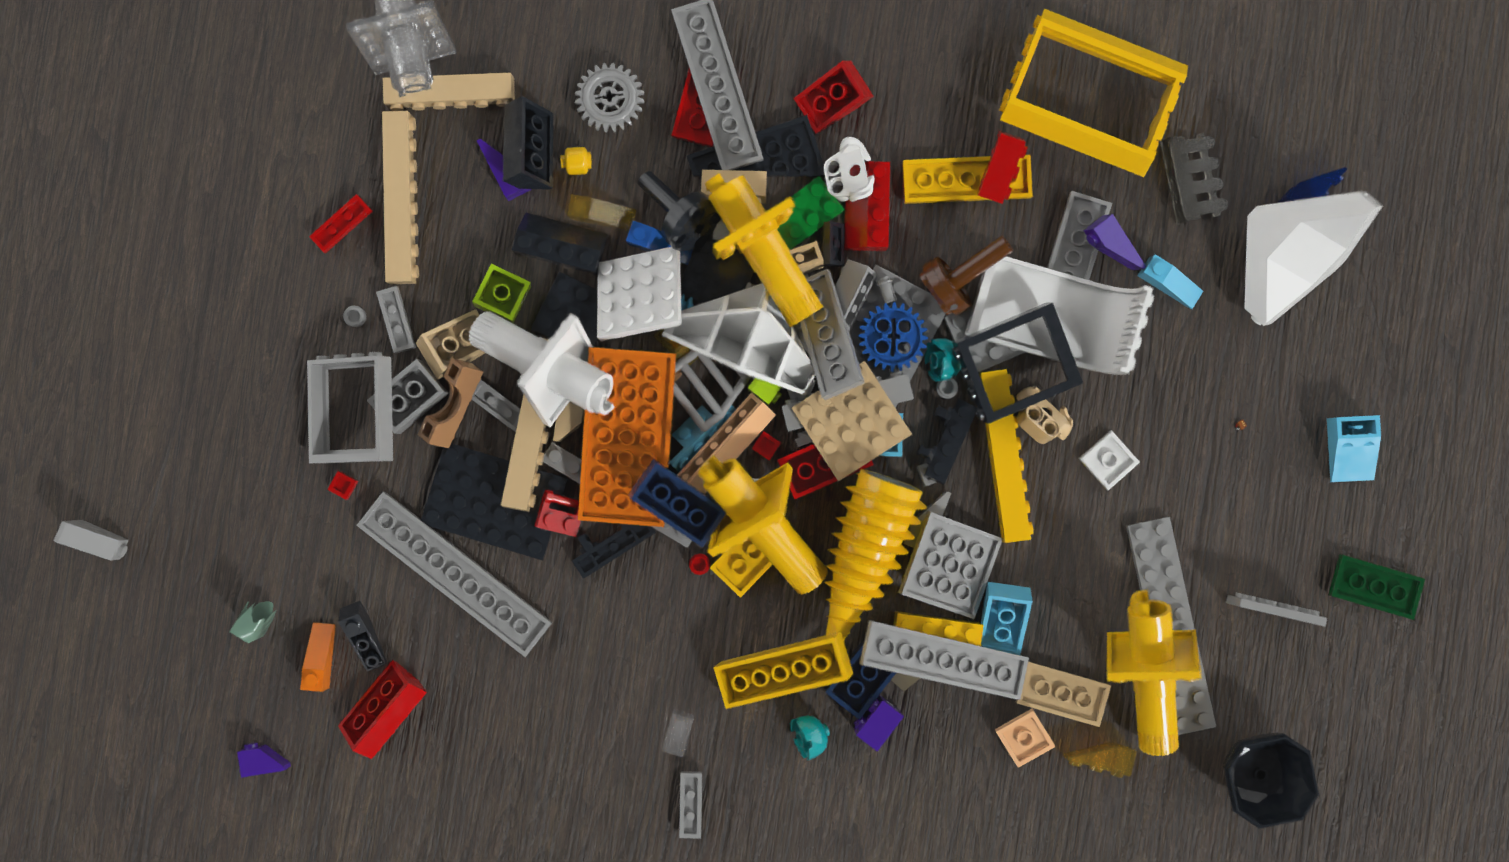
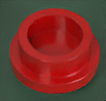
(699, 564)

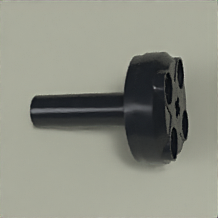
(687, 220)

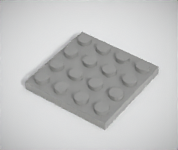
(950, 565)

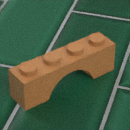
(441, 426)

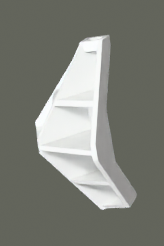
(1298, 247)
(749, 336)

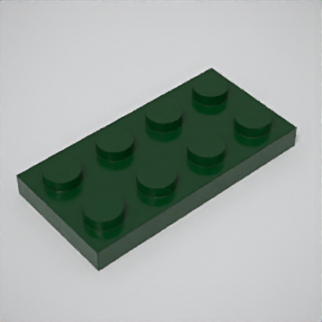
(1376, 587)

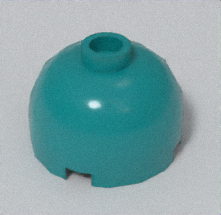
(941, 359)
(810, 736)

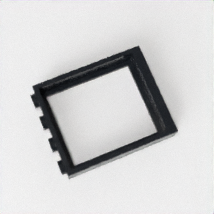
(969, 371)

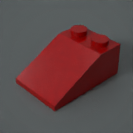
(833, 96)

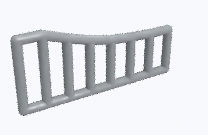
(732, 393)

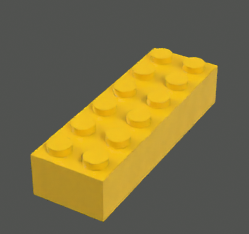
(783, 670)

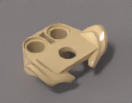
(1056, 424)

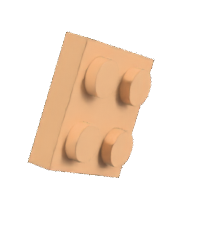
(1025, 737)

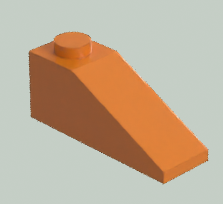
(318, 658)

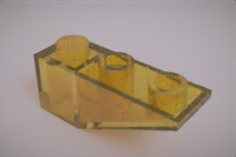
(1106, 756)

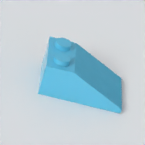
(1005, 617)

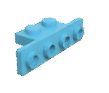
(693, 438)

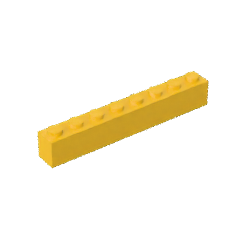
(1005, 461)

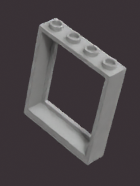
(319, 408)

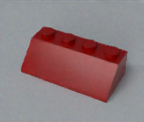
(868, 218)
(381, 710)

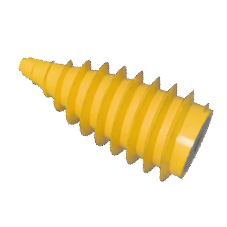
(868, 545)

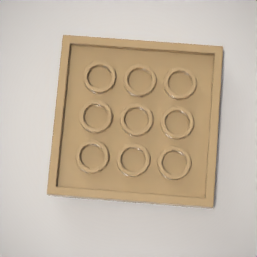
(852, 425)

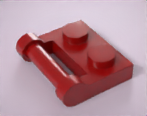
(558, 520)

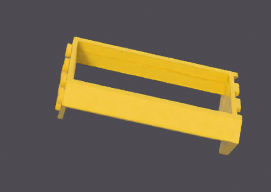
(1078, 135)

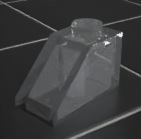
(678, 733)

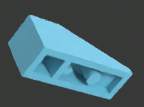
(1170, 281)

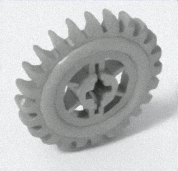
(588, 99)

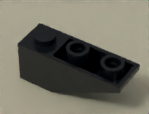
(361, 635)

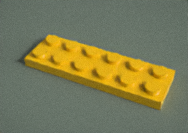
(956, 179)

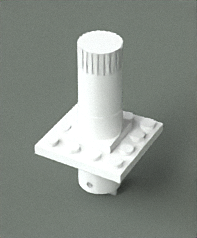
(550, 369)

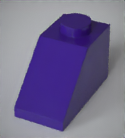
(260, 760)

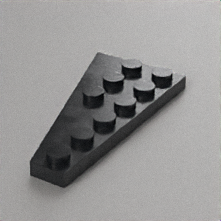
(786, 152)

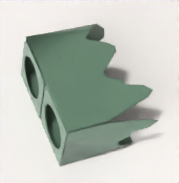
(253, 621)

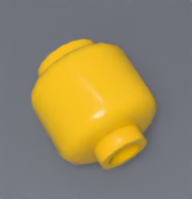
(576, 160)

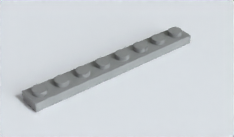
(571, 467)

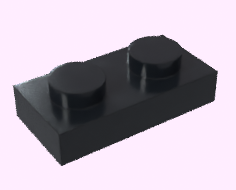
(833, 244)

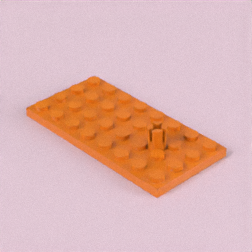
(628, 437)

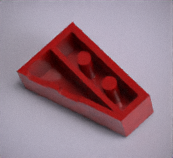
(1002, 167)

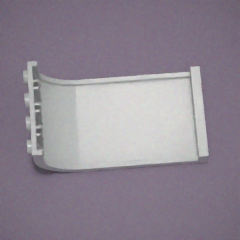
(1096, 318)

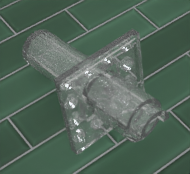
(402, 42)

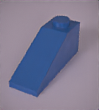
(651, 239)

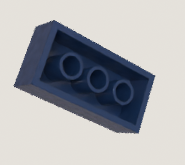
(677, 503)
(862, 687)

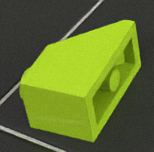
(765, 391)

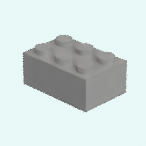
(413, 395)

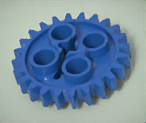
(912, 338)

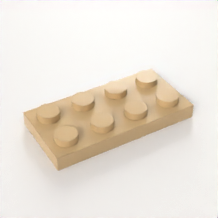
(1064, 694)

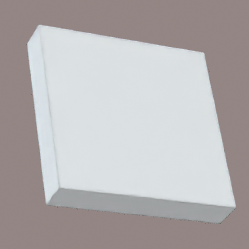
(1109, 460)

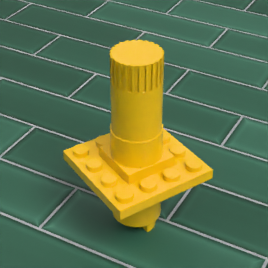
(757, 237)
(757, 513)
(1153, 659)

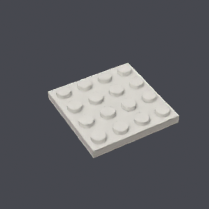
(639, 294)

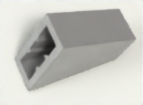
(91, 539)

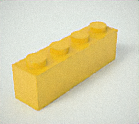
(948, 628)

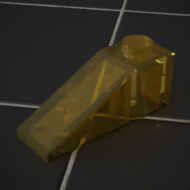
(600, 212)

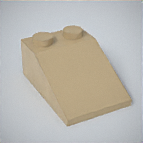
(449, 342)

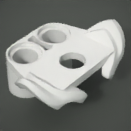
(854, 187)

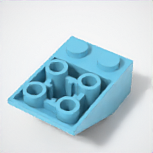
(1353, 447)

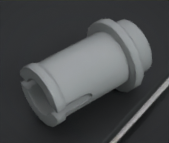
(886, 289)

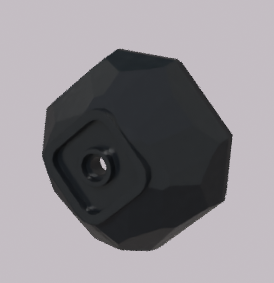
(1286, 784)

